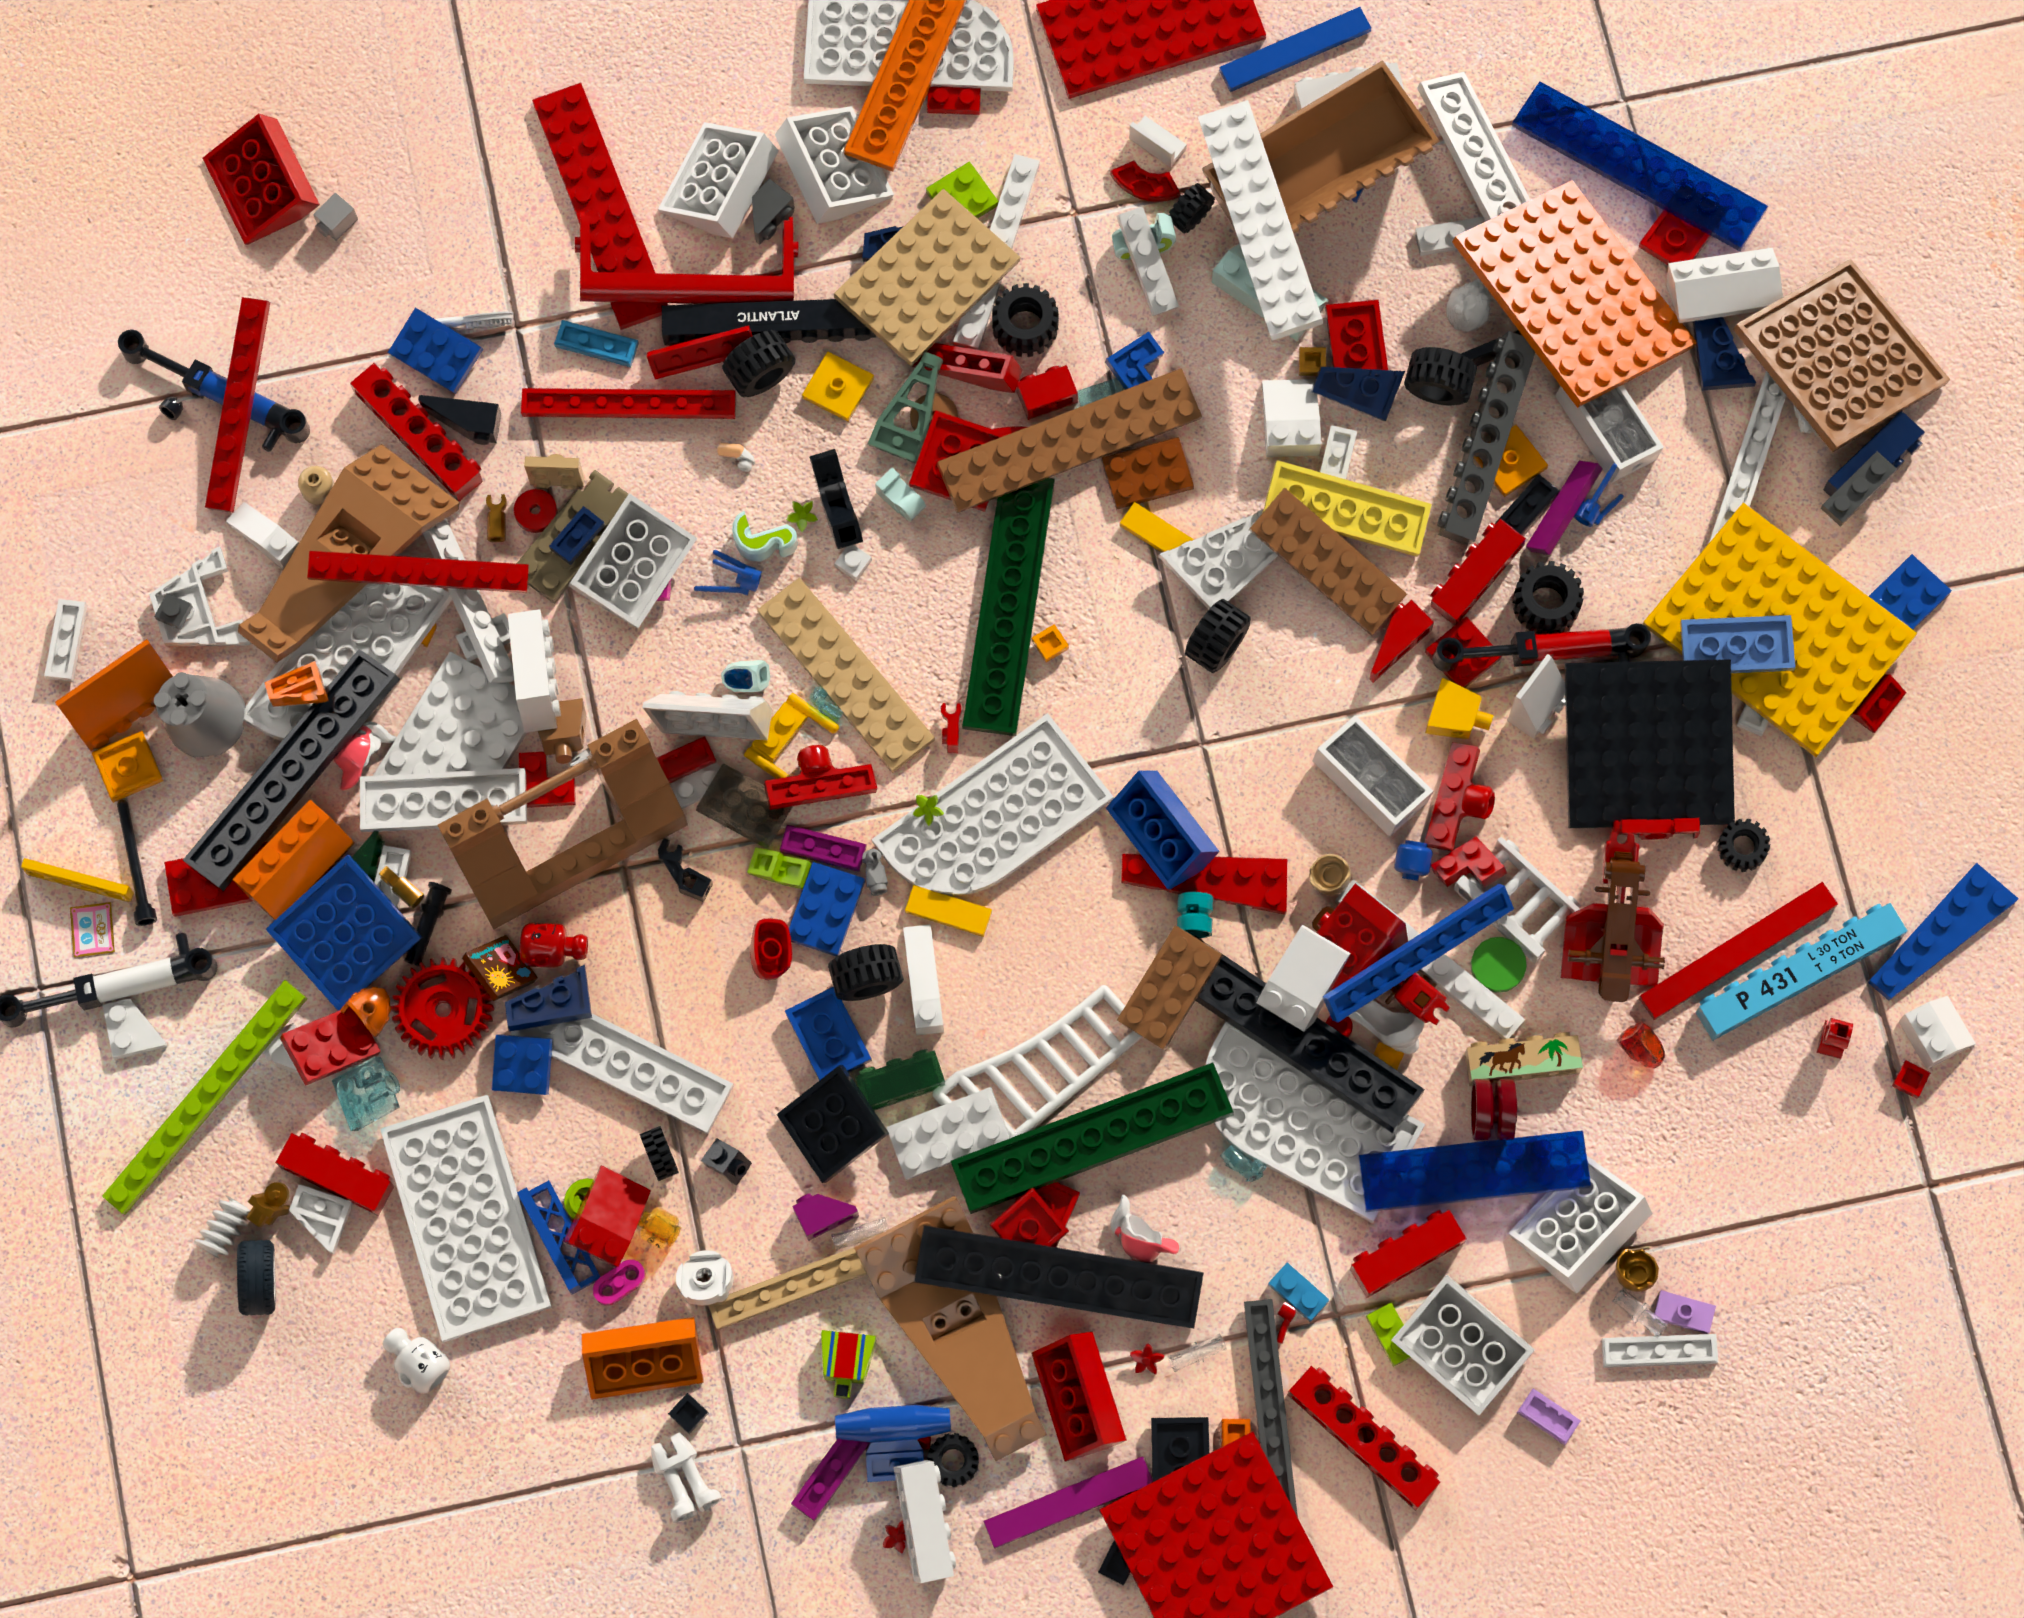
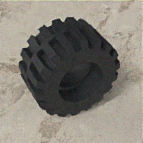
(1023, 300)
(758, 363)
(1440, 376)
(1548, 577)
(1217, 635)
(865, 972)

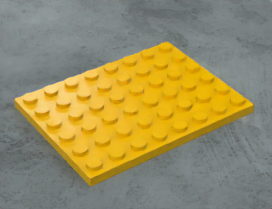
(1838, 631)

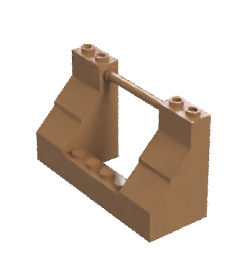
(634, 786)

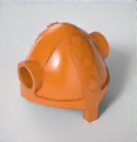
(372, 1008)

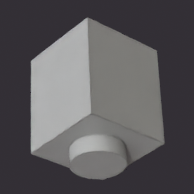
(335, 217)

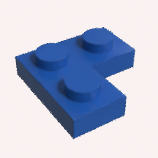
(1130, 362)

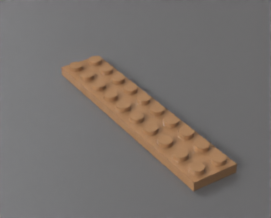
(1069, 440)

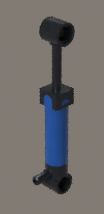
(205, 382)

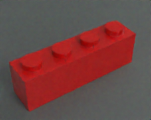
(1477, 572)
(335, 1174)
(1407, 1253)

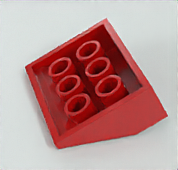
(260, 179)

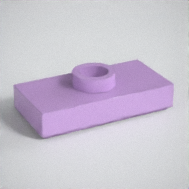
(1685, 1312)
(1548, 1416)

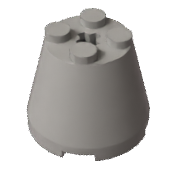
(200, 714)

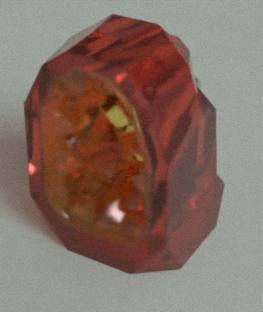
(1642, 1045)

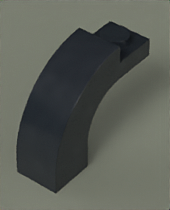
(835, 499)

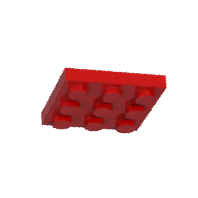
(944, 439)

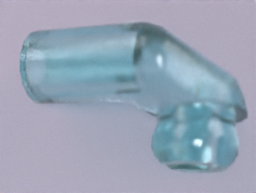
(818, 697)

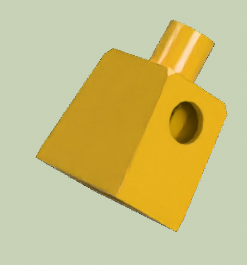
(1456, 712)

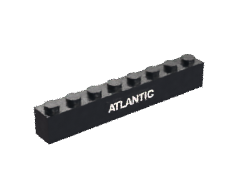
(791, 319)

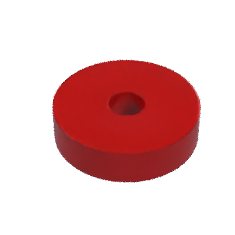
(535, 499)

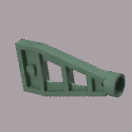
(895, 439)

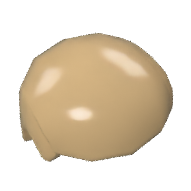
(1330, 874)

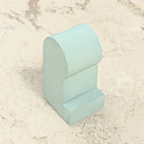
(899, 495)

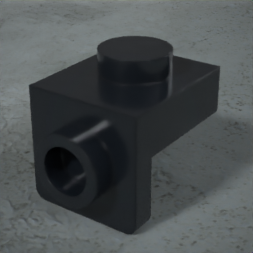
(726, 1161)

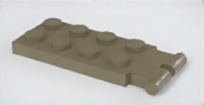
(548, 571)

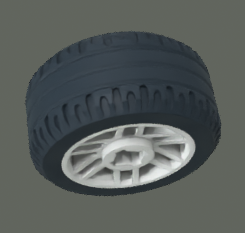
(256, 1277)

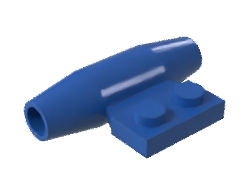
(892, 1435)

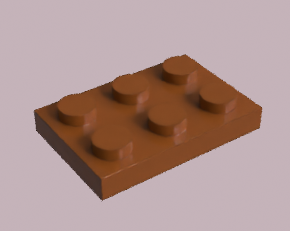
(1147, 473)

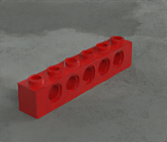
(457, 482)
(1413, 1492)

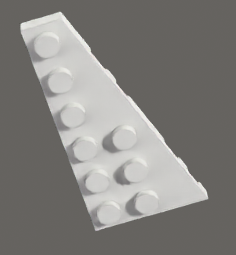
(1220, 561)

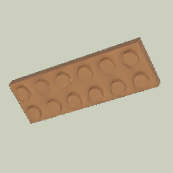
(1327, 561)

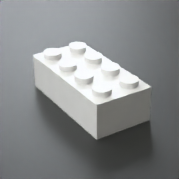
(534, 670)

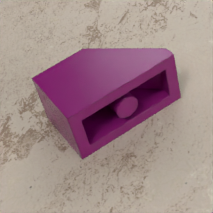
(821, 1214)

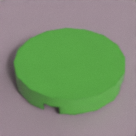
(1498, 964)

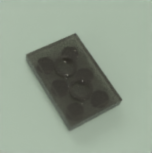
(742, 806)

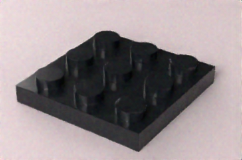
(832, 1123)

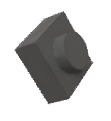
(173, 611)

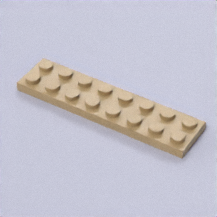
(846, 675)

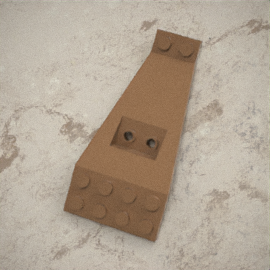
(371, 510)

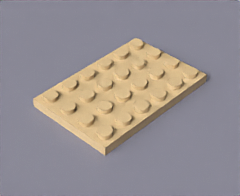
(927, 277)

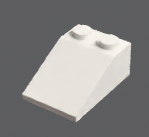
(1291, 418)
(1539, 699)
(1302, 978)

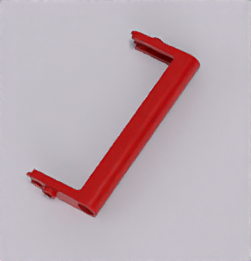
(684, 287)

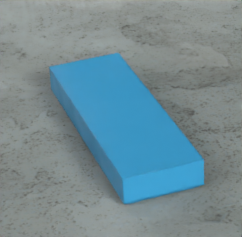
(596, 343)

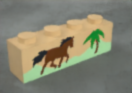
(1524, 1059)

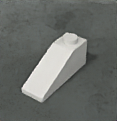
(263, 534)

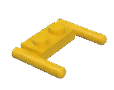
(782, 730)

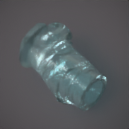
(1241, 1163)

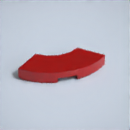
(1145, 185)

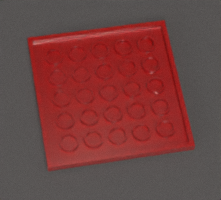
(1217, 1539)

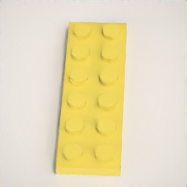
(1355, 508)

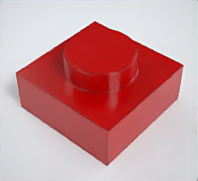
(1911, 1079)

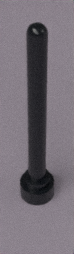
(144, 913)

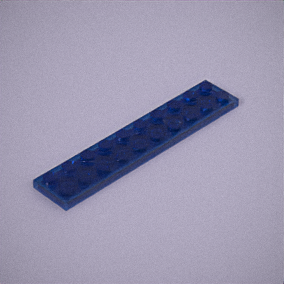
(1640, 166)

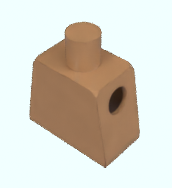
(569, 731)

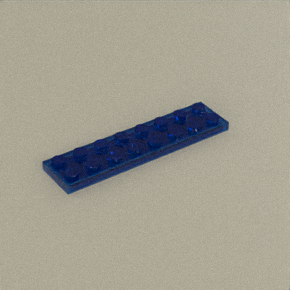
(1474, 1171)

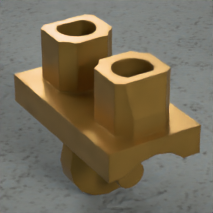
(269, 1205)

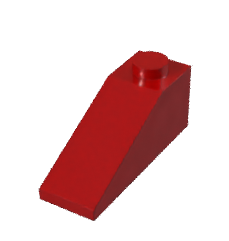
(1405, 630)

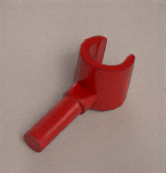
(1288, 1313)

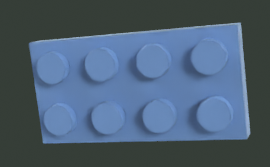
(1749, 642)

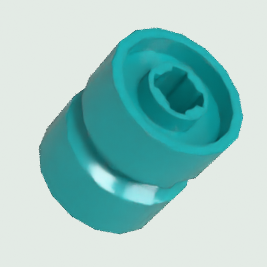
(1195, 913)

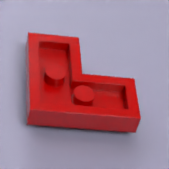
(536, 773)
(1469, 858)

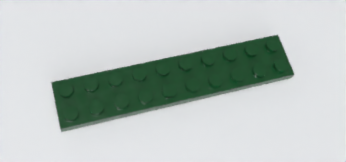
(1008, 609)
(1092, 1138)

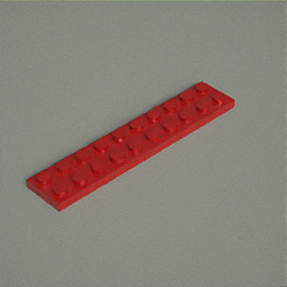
(596, 192)

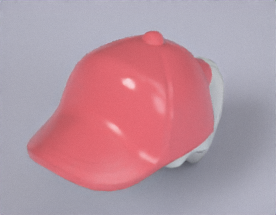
(359, 750)
(1137, 1237)

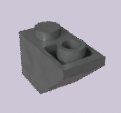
(770, 208)

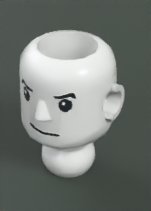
(417, 1361)

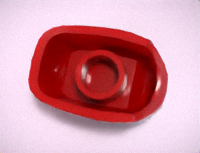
(770, 949)

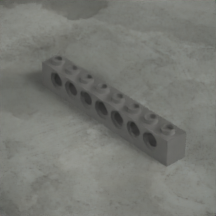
(1450, 523)

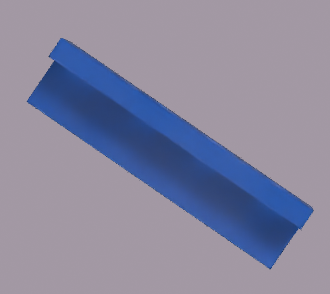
(550, 1243)

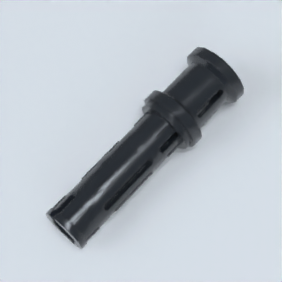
(431, 910)

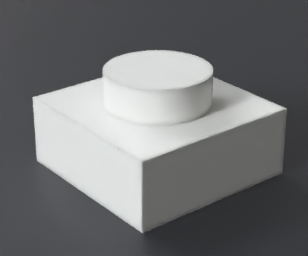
(853, 562)

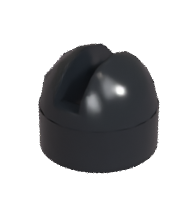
(171, 408)

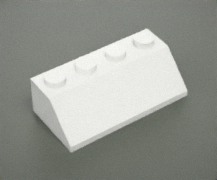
(1724, 285)

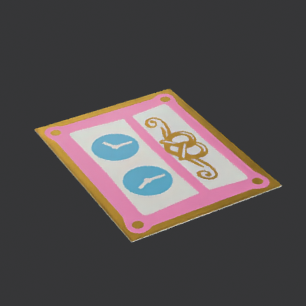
(92, 929)

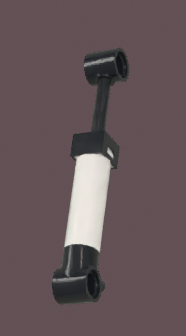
(94, 990)

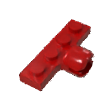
(819, 781)
(1458, 798)

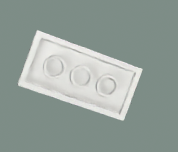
(947, 1133)

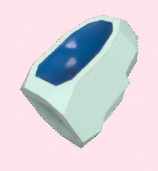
(746, 676)

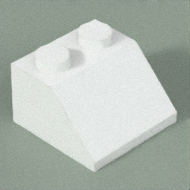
(1936, 1031)

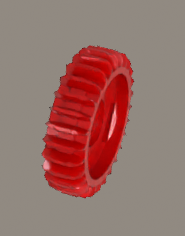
(422, 1005)

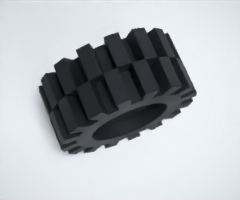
(1191, 208)
(1748, 829)
(659, 1153)
(970, 1454)

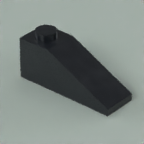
(470, 418)

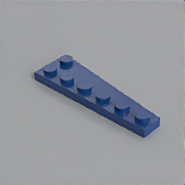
(1958, 917)

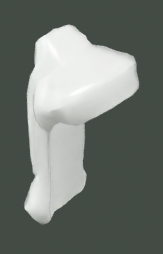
(1394, 1029)

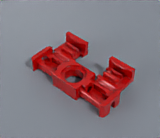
(1657, 829)

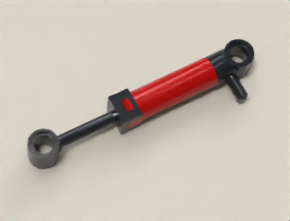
(1533, 647)

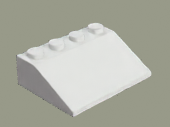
(826, 176)
(719, 178)
(632, 561)
(710, 715)
(1581, 1228)
(1463, 1345)

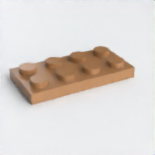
(1170, 987)

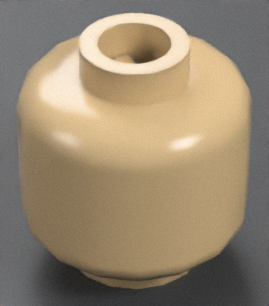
(315, 484)

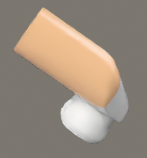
(745, 459)

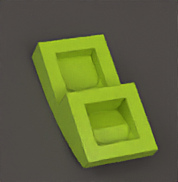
(779, 868)

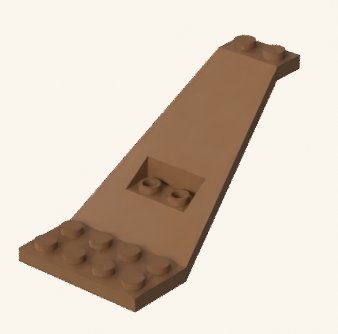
(969, 1349)

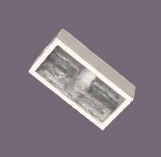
(1614, 431)
(1372, 775)

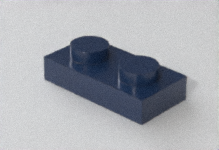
(577, 535)

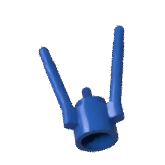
(1589, 510)
(747, 576)

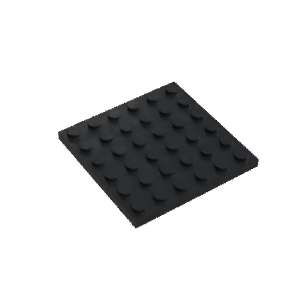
(1649, 742)

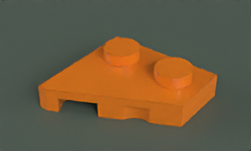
(297, 687)

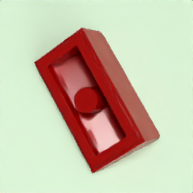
(1879, 703)

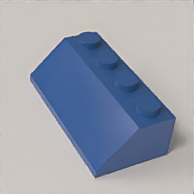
(1162, 828)

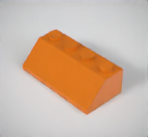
(293, 860)
(642, 1358)

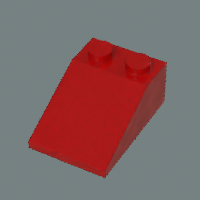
(608, 1217)

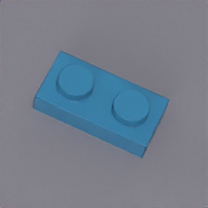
(1298, 1292)

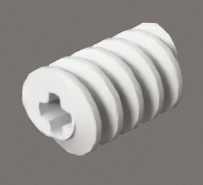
(223, 1227)

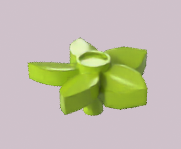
(801, 515)
(927, 808)

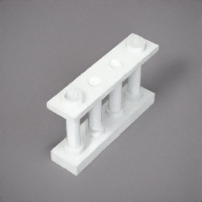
(1512, 926)

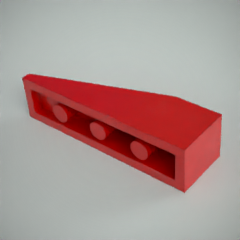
(977, 367)

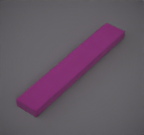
(1068, 1502)

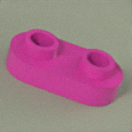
(618, 1282)

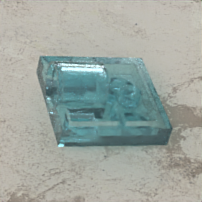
(367, 1093)

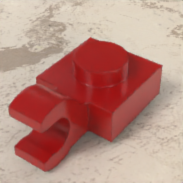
(951, 734)

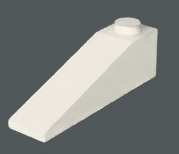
(923, 980)

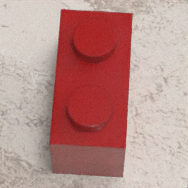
(1047, 391)

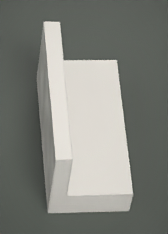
(1157, 141)

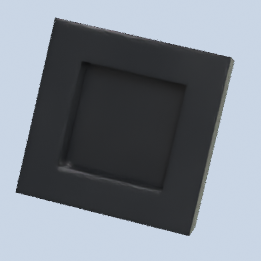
(688, 1413)

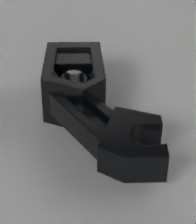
(672, 862)

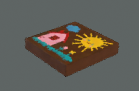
(499, 968)

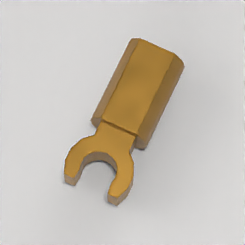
(496, 520)
(402, 888)

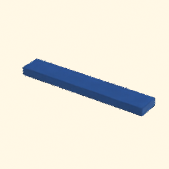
(1295, 49)

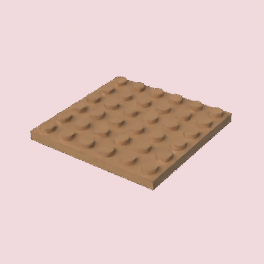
(1841, 355)

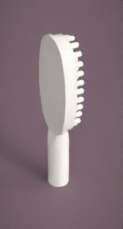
(479, 320)

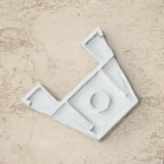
(199, 626)

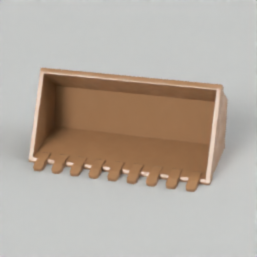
(1340, 145)

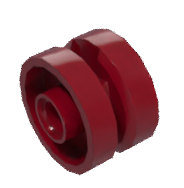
(1493, 1109)

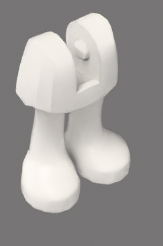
(668, 1467)

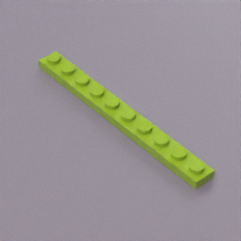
(204, 1097)

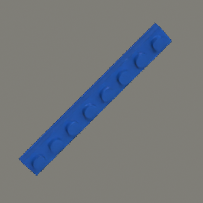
(1418, 952)

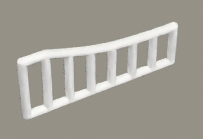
(1040, 1041)

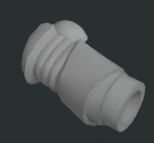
(875, 872)

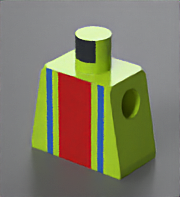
(846, 1359)

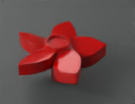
(1146, 1359)
(896, 1537)

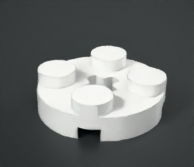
(707, 1292)

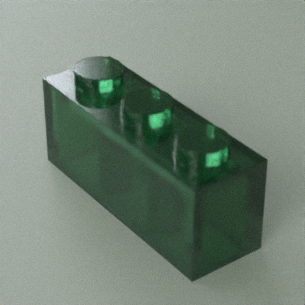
(901, 1079)

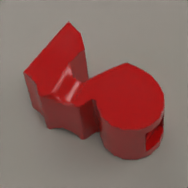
(1834, 1037)

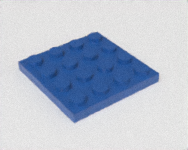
(344, 932)

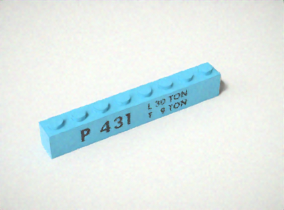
(1801, 971)

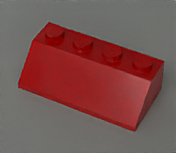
(1078, 1396)

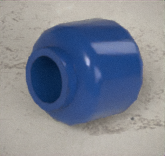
(1413, 860)

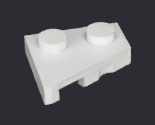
(129, 1030)
(321, 1214)

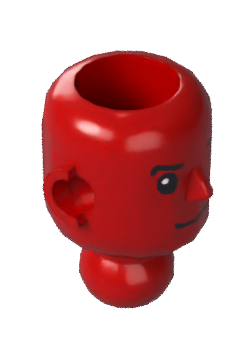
(548, 945)

